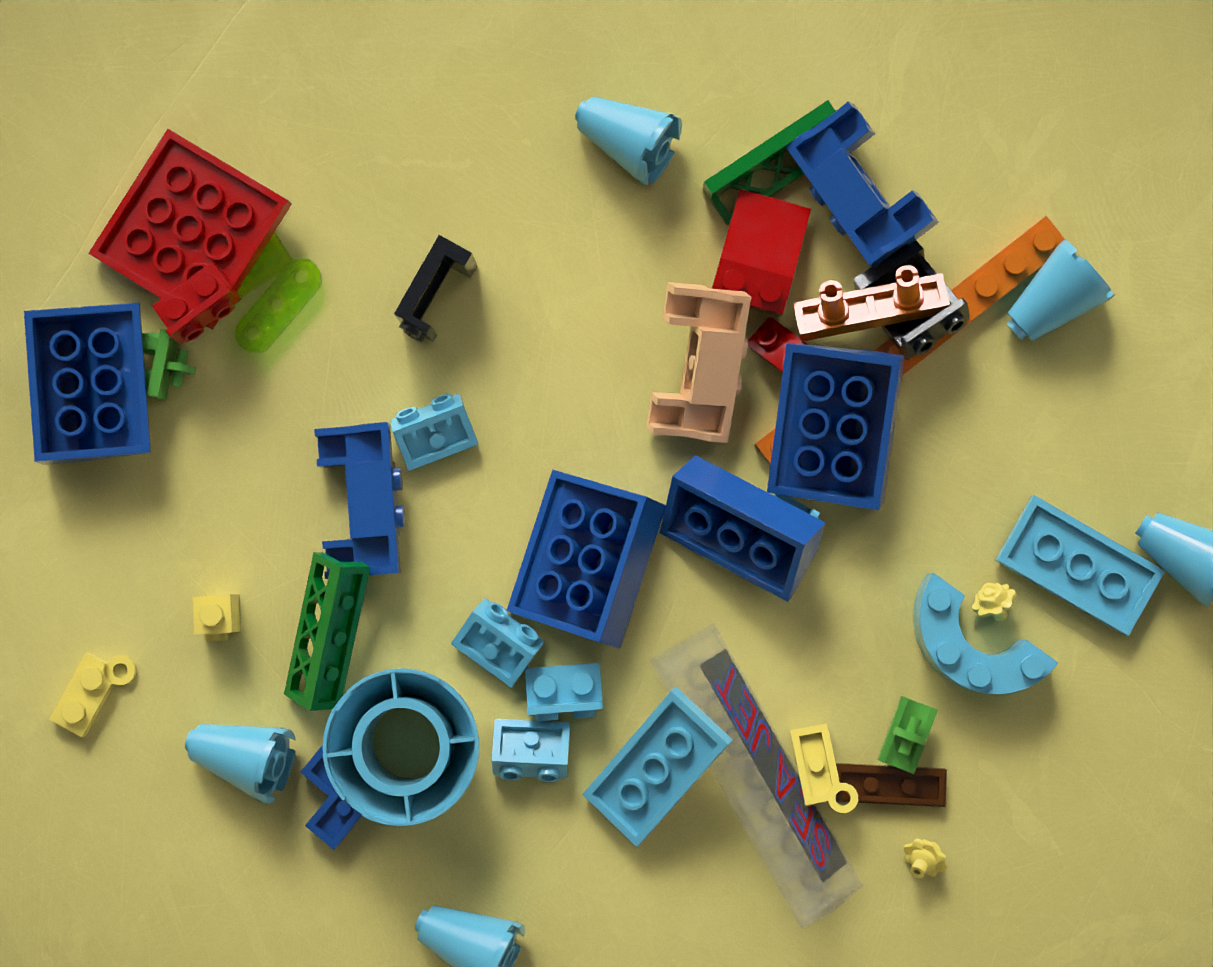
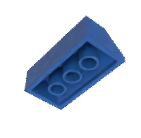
(740, 527)

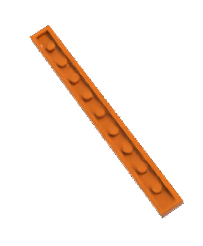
(981, 289)

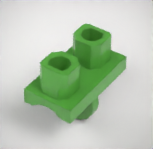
(164, 350)
(907, 734)

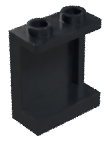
(426, 284)
(920, 334)

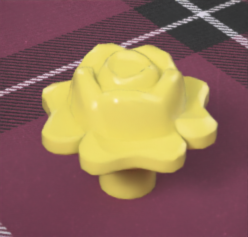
(994, 601)
(924, 858)

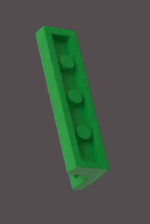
(759, 158)
(331, 636)

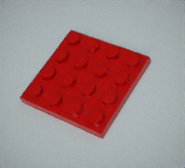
(184, 216)

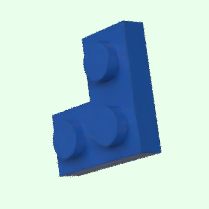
(335, 816)

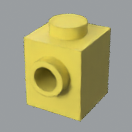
(216, 616)

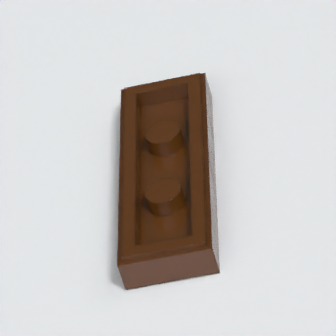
(893, 785)

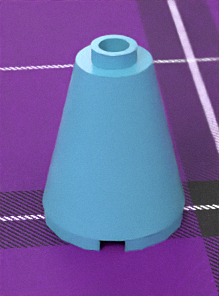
(630, 135)
(1058, 294)
(1181, 551)
(244, 756)
(469, 937)

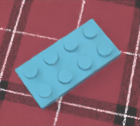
(1080, 565)
(657, 766)

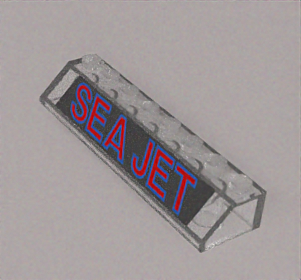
(761, 779)

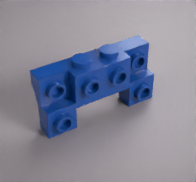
(850, 193)
(371, 494)

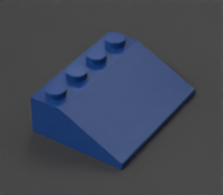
(87, 383)
(835, 424)
(586, 558)

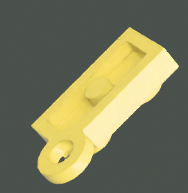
(89, 691)
(818, 768)

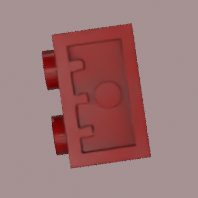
(197, 303)

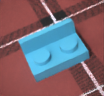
(433, 431)
(498, 641)
(564, 689)
(530, 749)

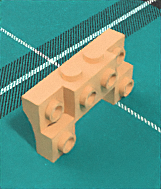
(711, 363)

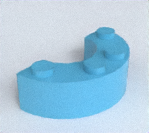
(956, 660)

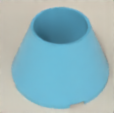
(359, 774)

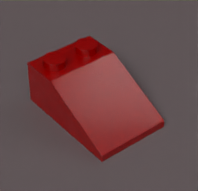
(762, 250)

